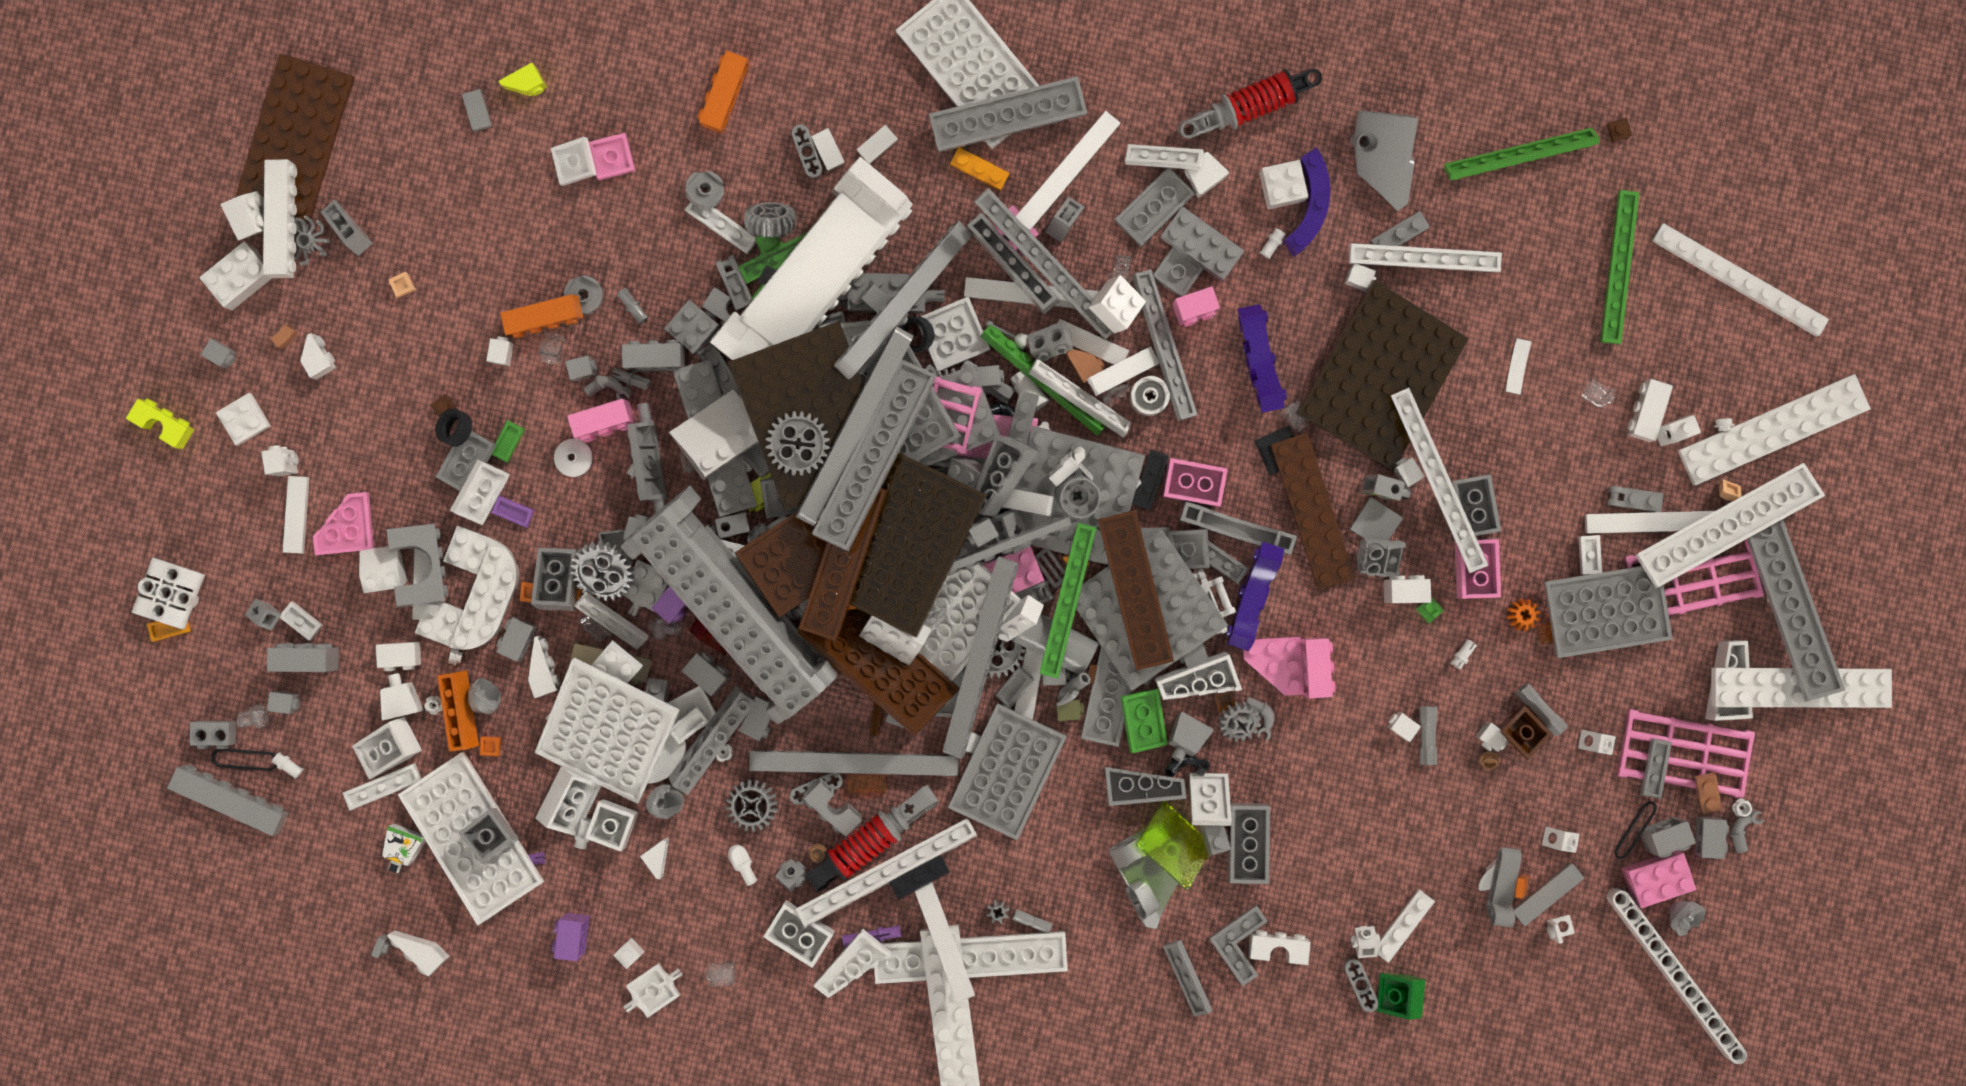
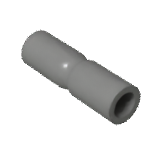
(1034, 922)

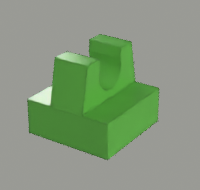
(1429, 611)

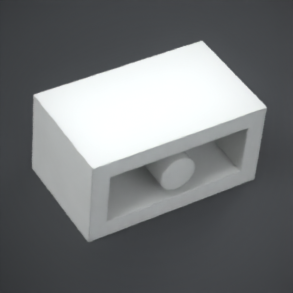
(398, 654)

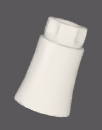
(1023, 383)

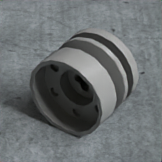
(1085, 503)

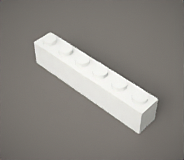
(279, 219)

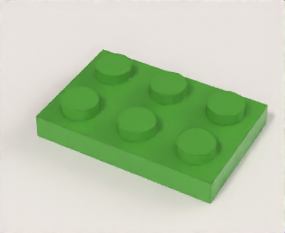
(1144, 720)

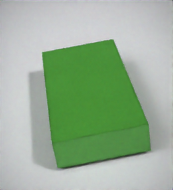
(508, 441)

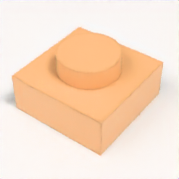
(402, 284)
(1729, 490)

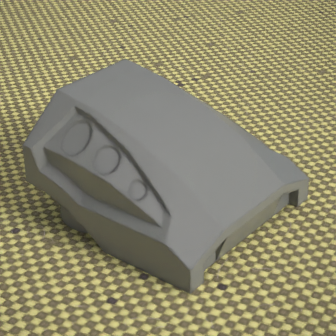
(1379, 557)

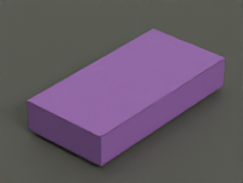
(513, 511)

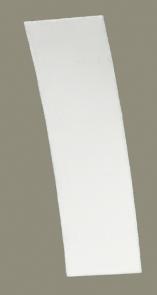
(1517, 366)

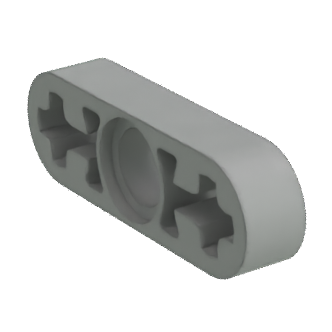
(797, 140)
(827, 777)
(1361, 999)

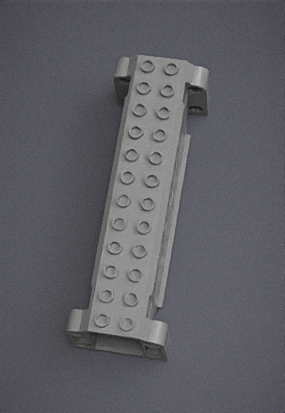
(731, 606)

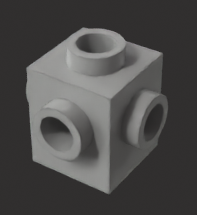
(791, 874)

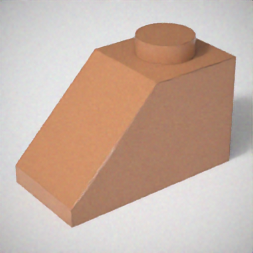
(1084, 364)

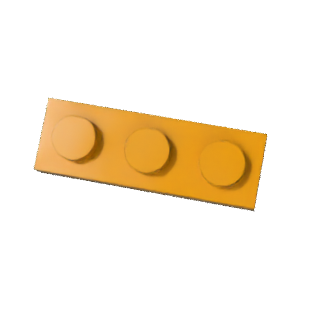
(979, 169)

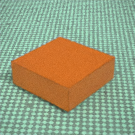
(490, 746)

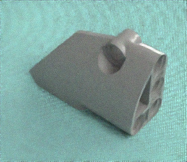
(1386, 153)
(1146, 881)

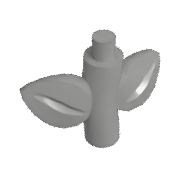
(1072, 688)

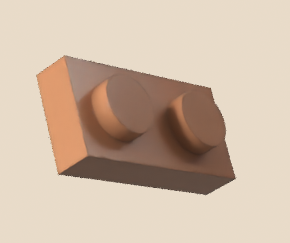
(1708, 793)

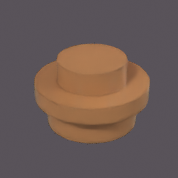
(1489, 760)
(817, 853)

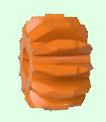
(1518, 619)

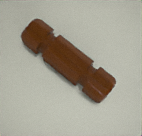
(876, 720)

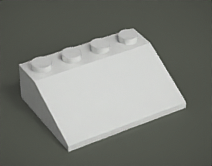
(716, 435)

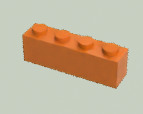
(723, 92)
(542, 315)
(457, 713)

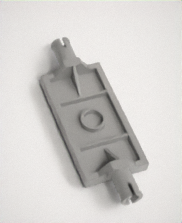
(889, 284)
(647, 459)

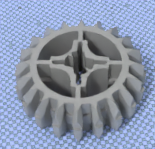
(770, 219)
(756, 812)

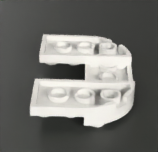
(488, 599)

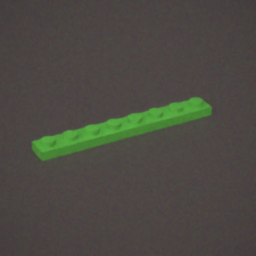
(1521, 154)
(1619, 267)
(1024, 363)
(1067, 600)

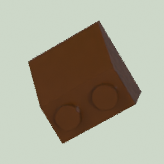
(1525, 732)

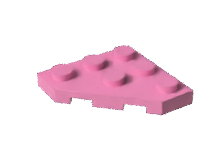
(347, 527)
(1278, 662)

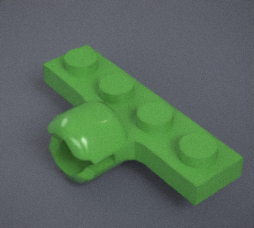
(772, 254)

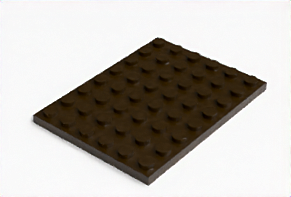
(1378, 354)
(797, 378)
(914, 543)

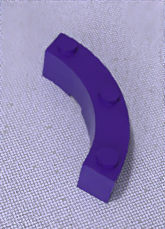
(1317, 205)
(1260, 359)
(1254, 595)

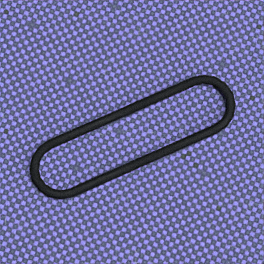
(243, 767)
(1640, 833)

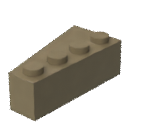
(589, 653)

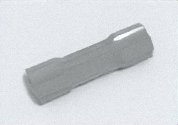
(1532, 699)
(1428, 722)

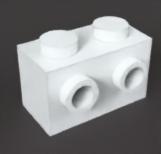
(279, 461)

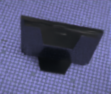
(1265, 450)

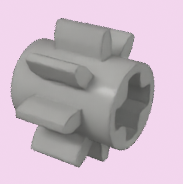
(1000, 916)

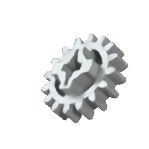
(1233, 728)

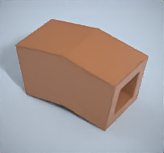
(284, 336)

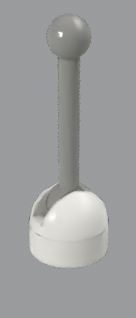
(1020, 340)

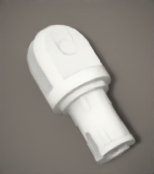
(741, 862)

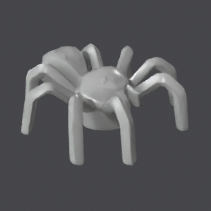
(306, 240)

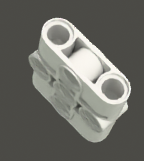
(171, 615)

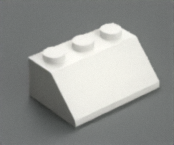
(567, 802)

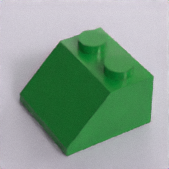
(1401, 995)

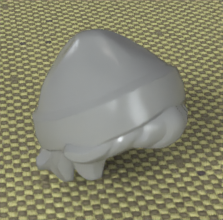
(483, 696)
(665, 801)
(1685, 916)

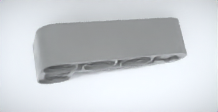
(1503, 887)

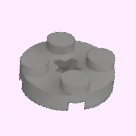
(700, 199)
(594, 293)

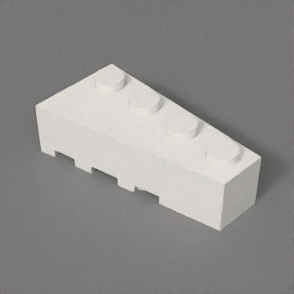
(1730, 655)
(1211, 676)

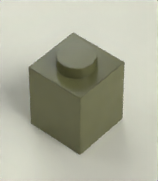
(1070, 711)

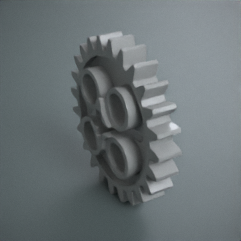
(799, 425)
(602, 570)
(1009, 659)

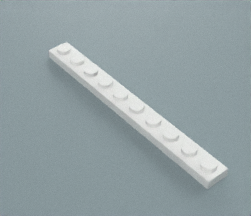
(1740, 280)
(1439, 480)
(885, 872)

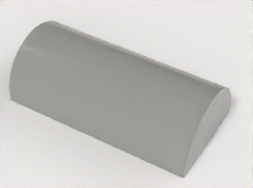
(1078, 649)

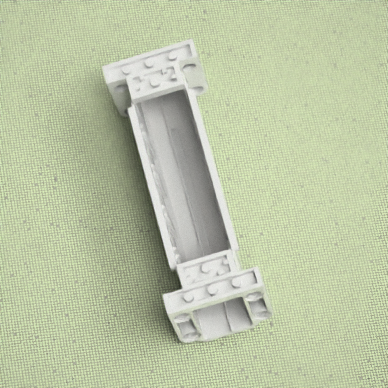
(820, 265)

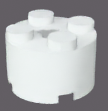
(1159, 392)

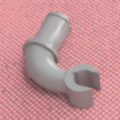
(603, 382)
(1266, 712)
(1738, 831)

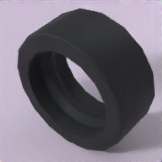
(928, 333)
(445, 423)

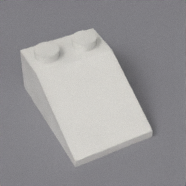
(387, 747)

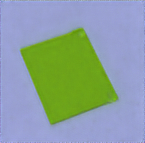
(1174, 845)

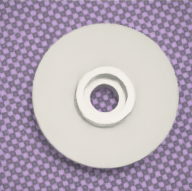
(582, 460)

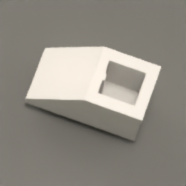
(315, 357)

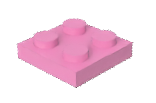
(612, 156)

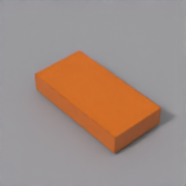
(1521, 886)

